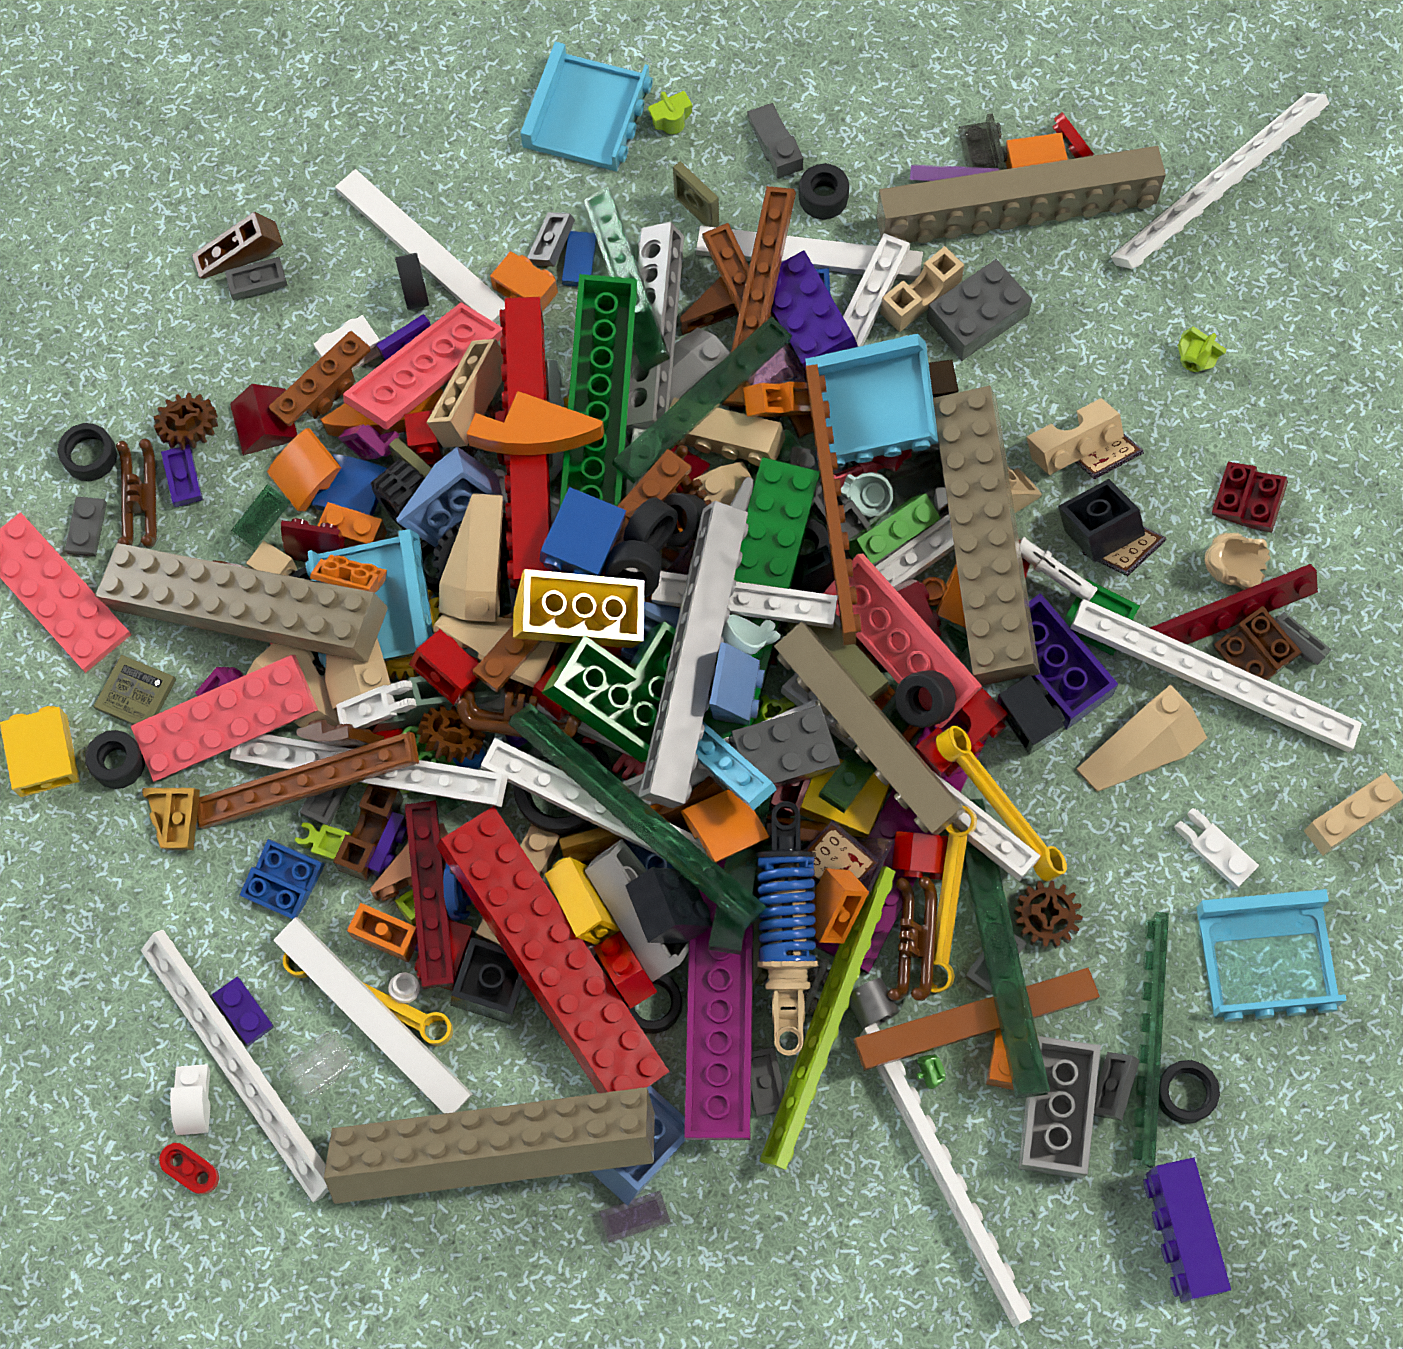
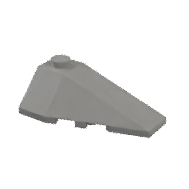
(693, 360)

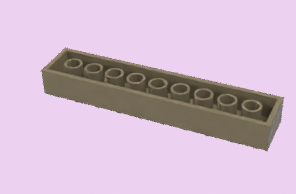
(1021, 196)
(985, 536)
(243, 602)
(490, 1145)

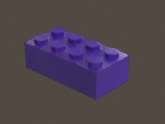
(809, 311)
(1067, 666)
(1186, 1230)

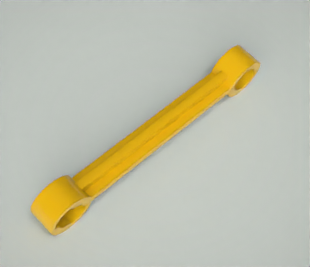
(956, 746)
(949, 897)
(405, 1013)

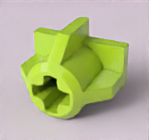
(671, 112)
(1198, 350)
(773, 708)

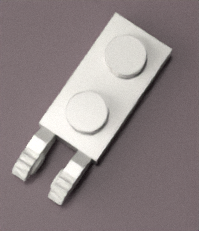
(375, 705)
(1217, 849)

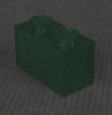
(260, 518)

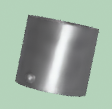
(872, 1003)

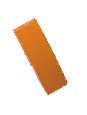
(777, 399)

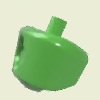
(931, 1070)

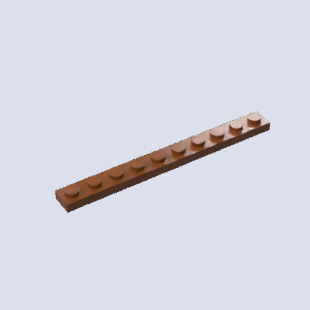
(834, 513)
(511, 652)

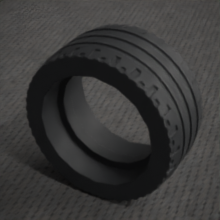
(545, 822)

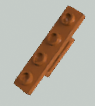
(322, 382)

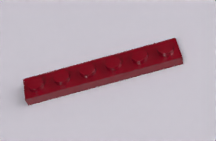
(1237, 607)
(428, 895)

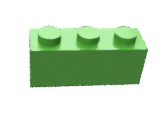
(894, 528)

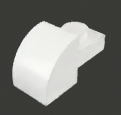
(190, 1100)

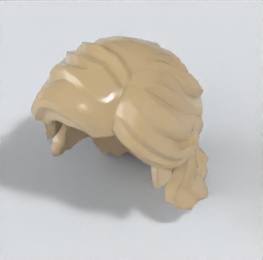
(1237, 560)

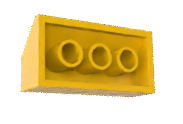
(576, 605)

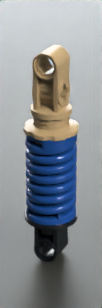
(786, 924)

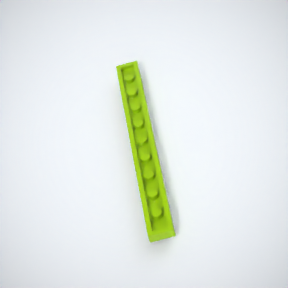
(824, 1028)

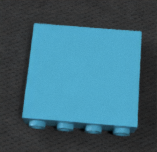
(585, 109)
(879, 399)
(403, 592)

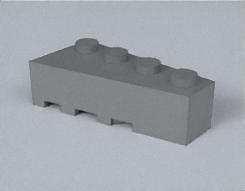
(609, 875)

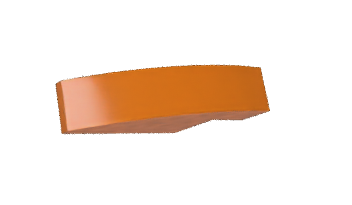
(347, 417)
(534, 429)

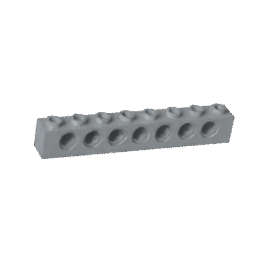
(660, 268)

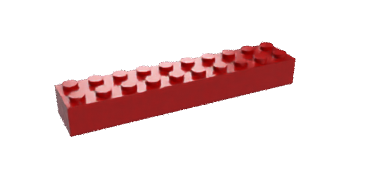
(527, 475)
(550, 955)

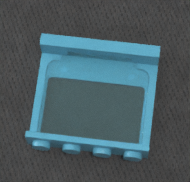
(1268, 955)

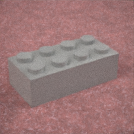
(1061, 1123)

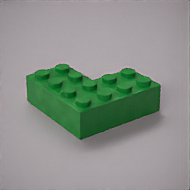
(609, 694)

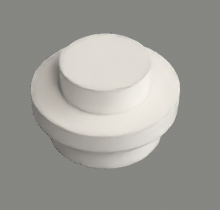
(404, 988)

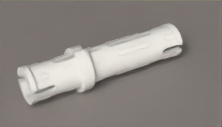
(1054, 569)

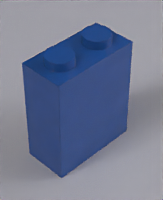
(582, 535)

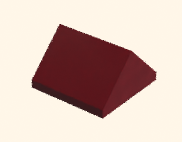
(255, 422)

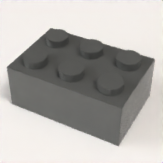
(979, 309)
(788, 746)

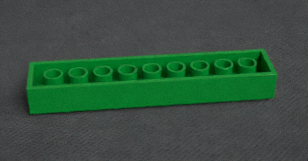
(601, 382)
(772, 546)

